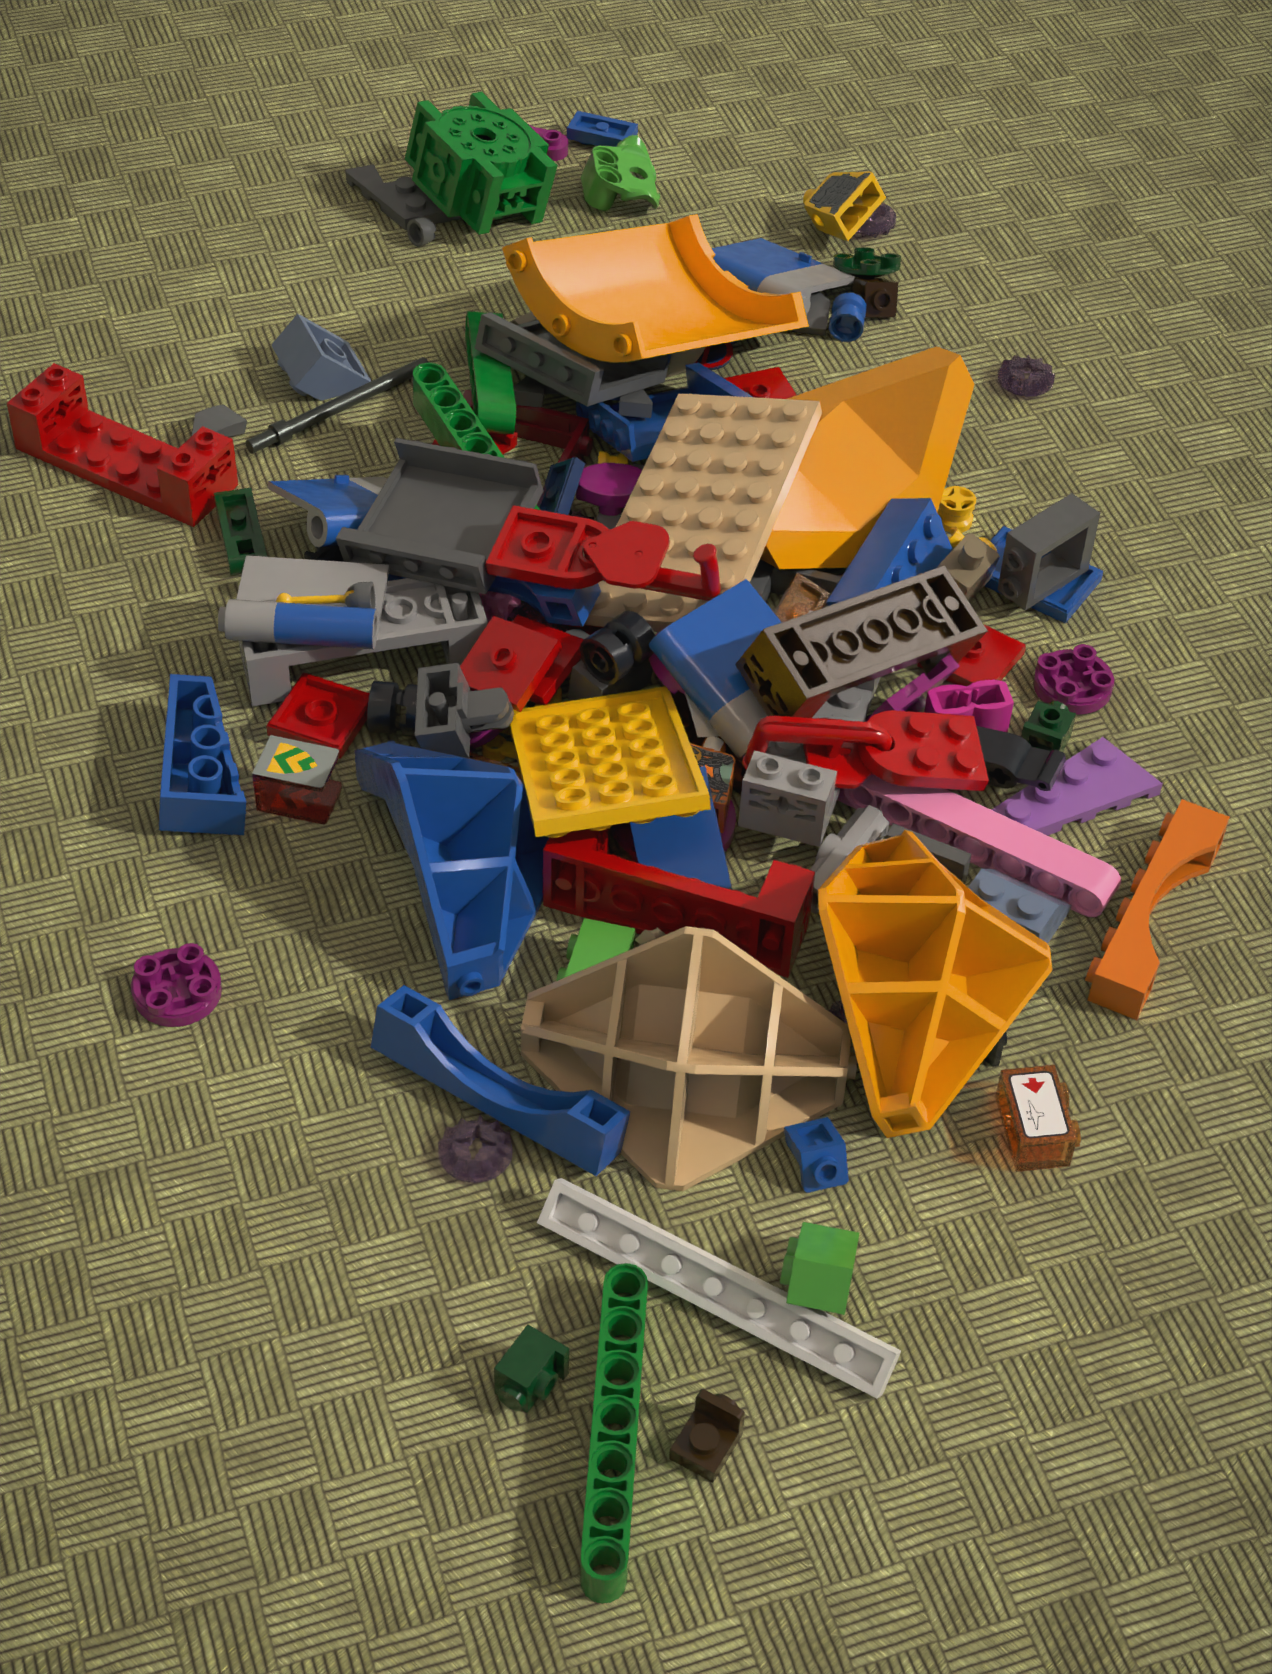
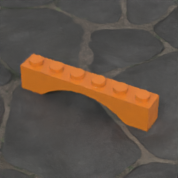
(1130, 964)

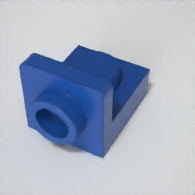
(819, 1153)

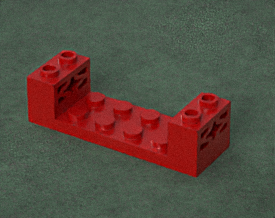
(56, 426)
(617, 891)

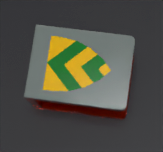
(295, 780)

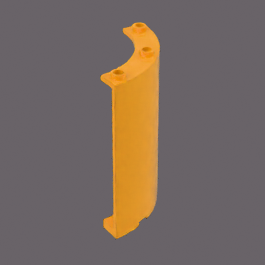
(643, 292)

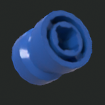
(847, 317)

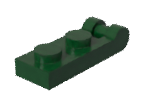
(239, 527)

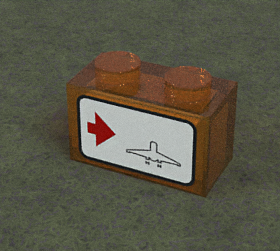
(1037, 1118)

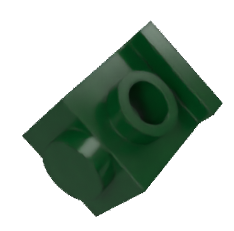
(1051, 723)
(530, 1369)

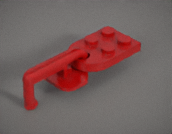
(583, 552)
(892, 745)

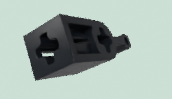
(1013, 761)

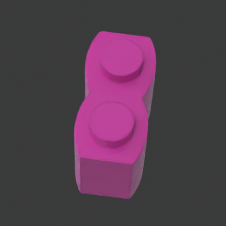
(985, 700)

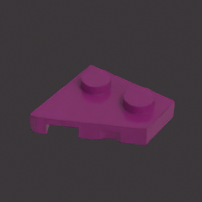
(914, 694)

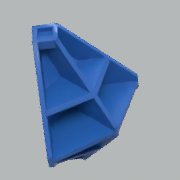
(469, 852)

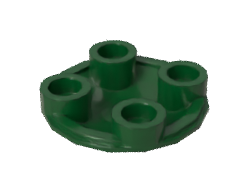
(866, 264)

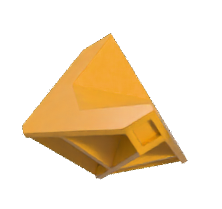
(875, 442)
(921, 976)

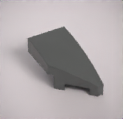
(817, 315)
(221, 420)

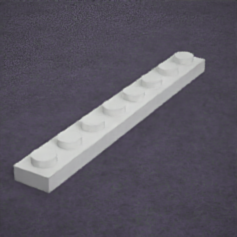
(720, 1288)

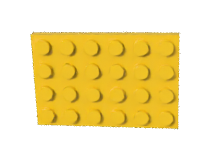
(606, 762)

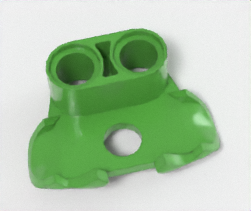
(609, 174)

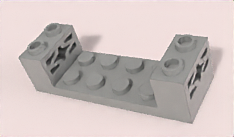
(410, 616)
(793, 797)

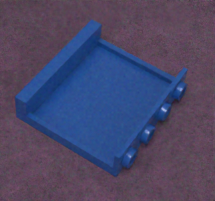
(637, 435)

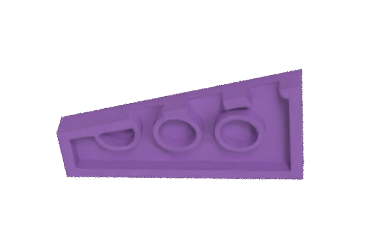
(1086, 785)

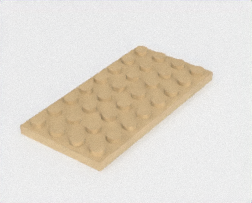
(713, 481)

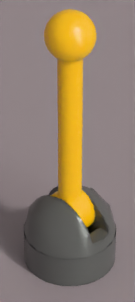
(357, 595)

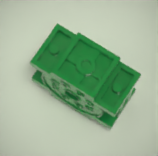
(480, 162)

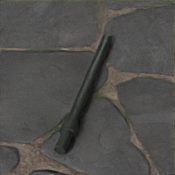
(283, 430)

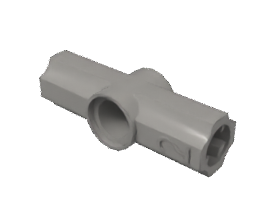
(863, 827)

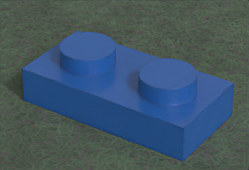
(599, 130)

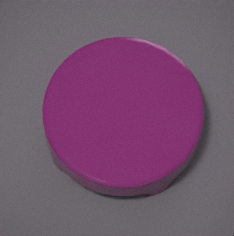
(608, 486)
(1074, 679)
(176, 986)

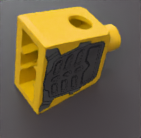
(843, 202)

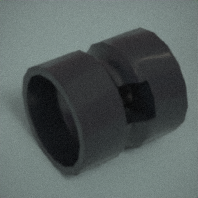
(617, 647)
(385, 708)

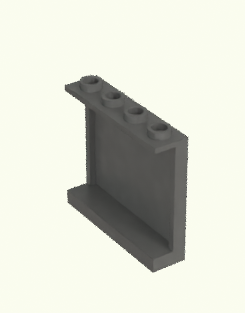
(544, 358)
(441, 514)

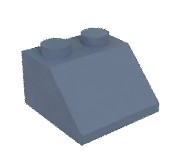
(318, 360)
(1021, 902)

